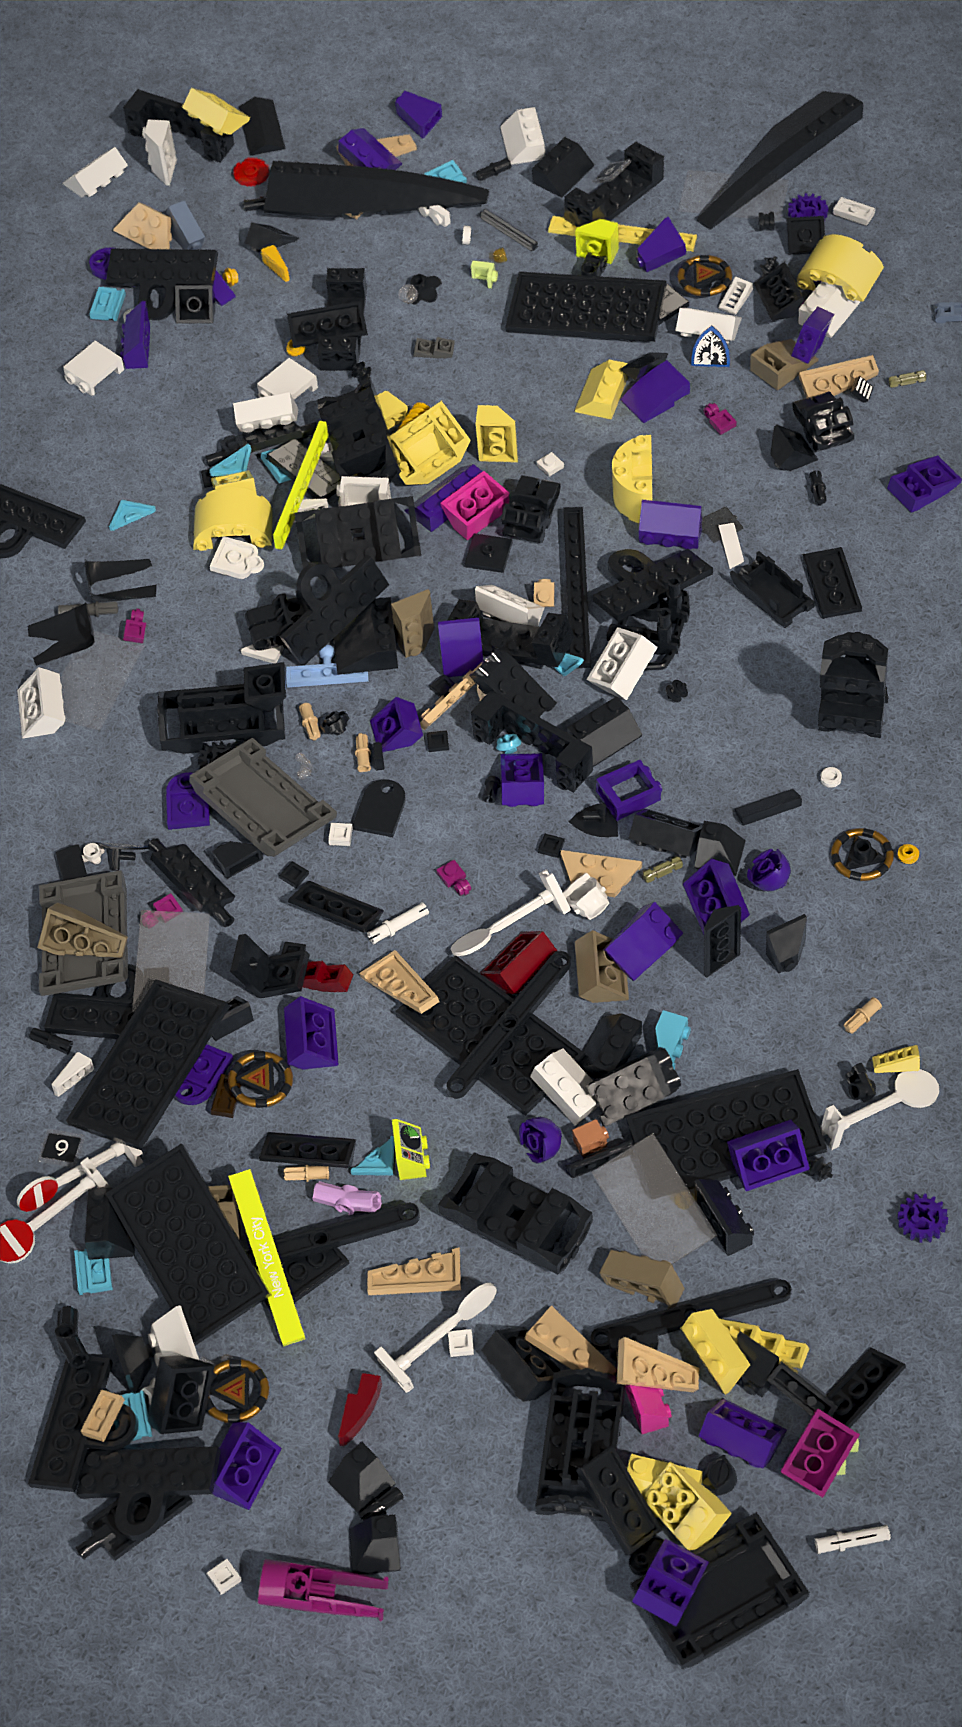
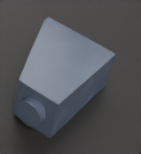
(184, 226)

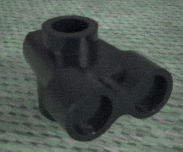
(859, 1084)

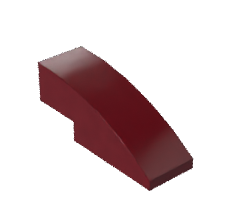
(327, 978)
(359, 1407)

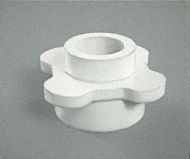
(92, 848)

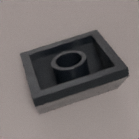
(195, 303)
(265, 685)
(236, 1017)

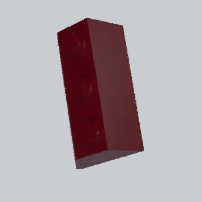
(519, 961)

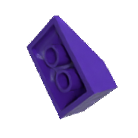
(522, 779)
(643, 940)

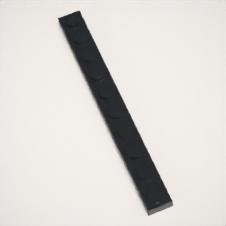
(577, 583)

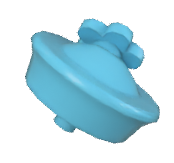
(508, 743)

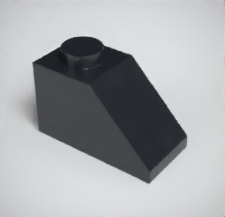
(236, 857)

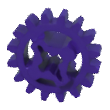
(808, 206)
(925, 1226)

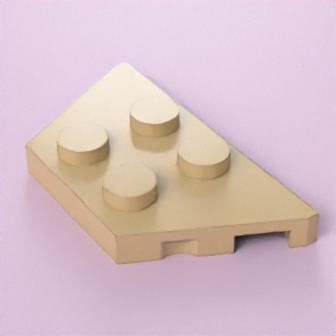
(146, 227)
(608, 871)

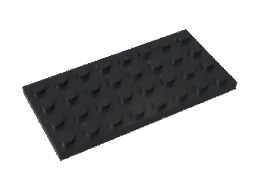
(586, 306)
(466, 1014)
(148, 1064)
(698, 1128)
(188, 1243)

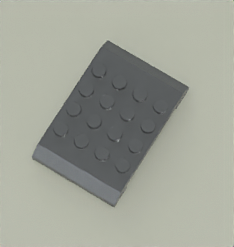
(260, 799)
(106, 901)

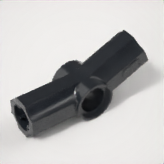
(68, 1339)

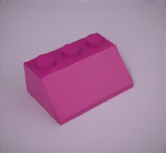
(475, 505)
(648, 1407)

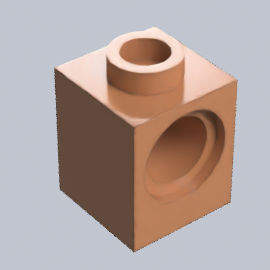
(590, 1138)

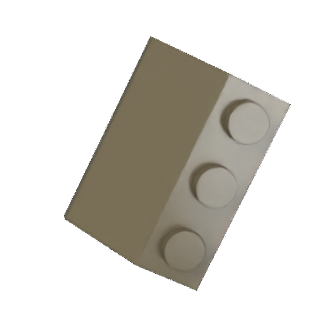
(413, 622)
(597, 973)

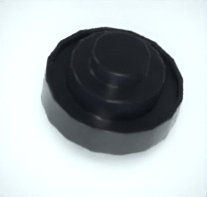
(335, 723)

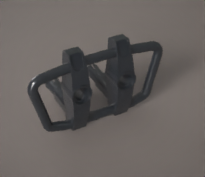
(664, 612)

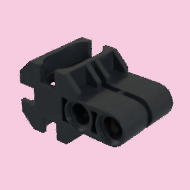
(824, 420)
(530, 509)
(272, 620)

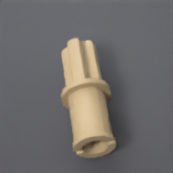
(309, 721)
(362, 753)
(862, 1015)
(306, 1173)

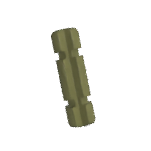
(907, 378)
(662, 869)

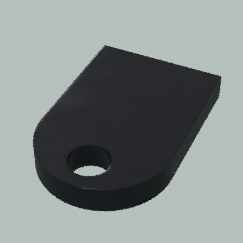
(379, 810)

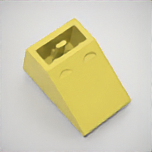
(686, 1507)

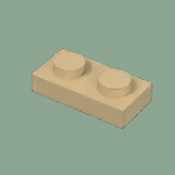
(102, 1415)

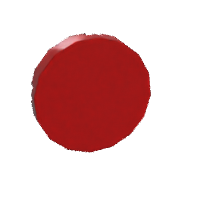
(251, 177)

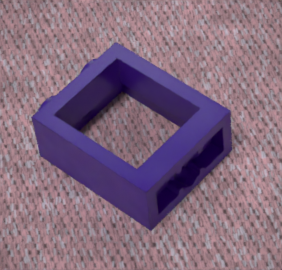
(812, 334)
(622, 809)

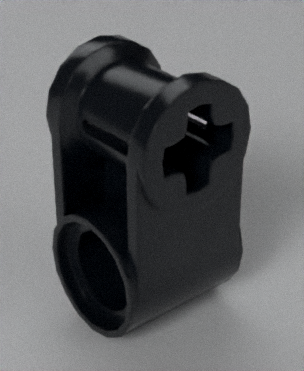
(593, 265)

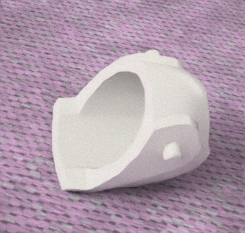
(586, 896)

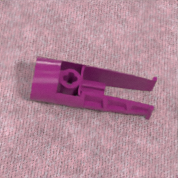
(278, 1583)

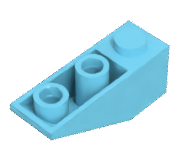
(670, 1033)

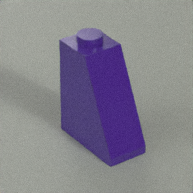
(418, 112)
(661, 247)

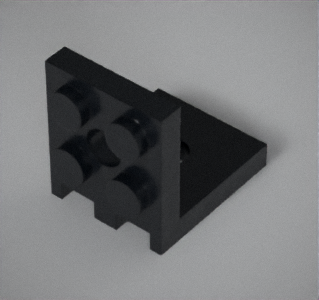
(266, 974)

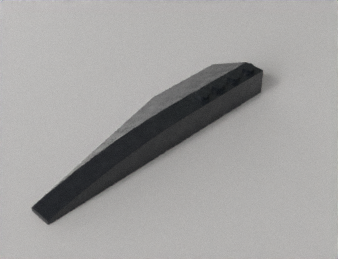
(783, 150)
(345, 189)

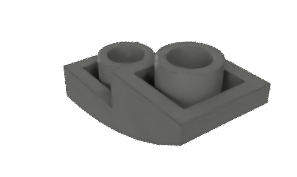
(439, 349)

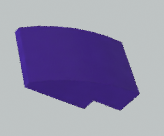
(656, 392)
(923, 483)
(460, 646)
(670, 1582)

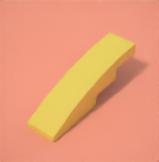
(792, 1352)

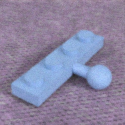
(321, 673)

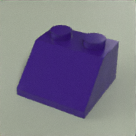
(397, 725)

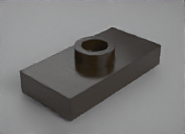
(224, 1101)

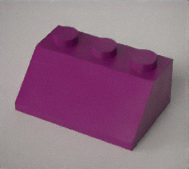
(819, 1452)

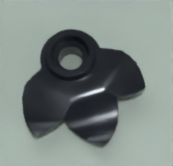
(425, 287)
(645, 1553)

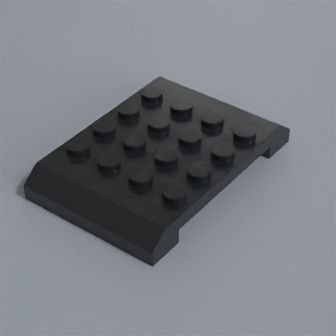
(738, 1593)

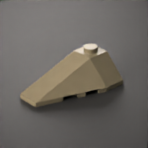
(78, 934)

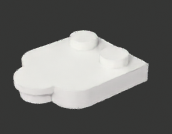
(236, 559)

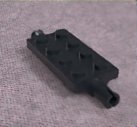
(260, 439)
(193, 879)
(106, 1534)

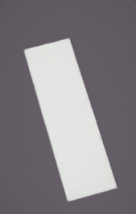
(731, 544)

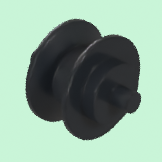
(770, 264)
(360, 371)
(676, 691)
(821, 1169)

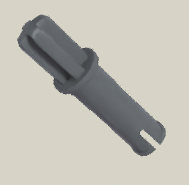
(94, 608)

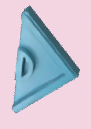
(233, 464)
(129, 512)
(568, 664)
(378, 1161)

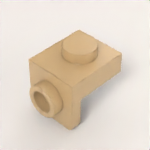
(544, 593)

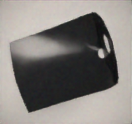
(106, 570)
(69, 628)

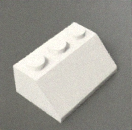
(523, 137)
(160, 149)
(96, 173)
(831, 299)
(696, 321)
(265, 412)
(507, 606)
(622, 663)
(41, 704)
(565, 1085)
(171, 1336)

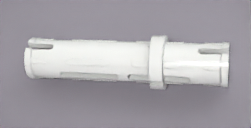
(397, 923)
(880, 1534)

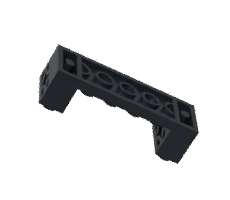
(148, 106)
(617, 195)
(343, 286)
(525, 643)
(572, 755)

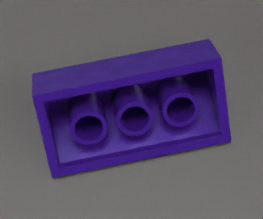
(428, 507)

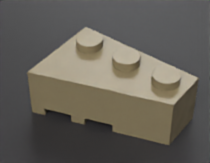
(643, 1275)

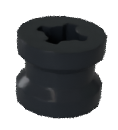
(766, 221)

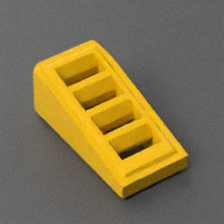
(275, 262)

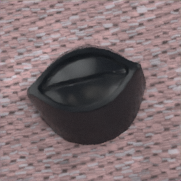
(719, 1476)

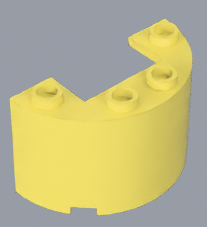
(841, 263)
(632, 476)
(232, 513)

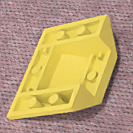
(429, 445)

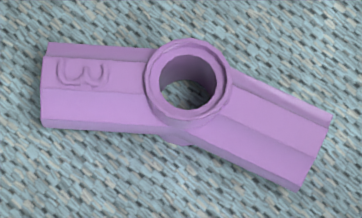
(346, 1198)

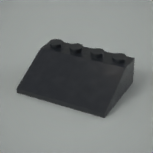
(368, 640)

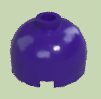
(769, 871)
(540, 1135)

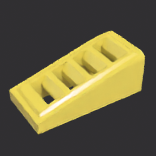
(897, 1061)

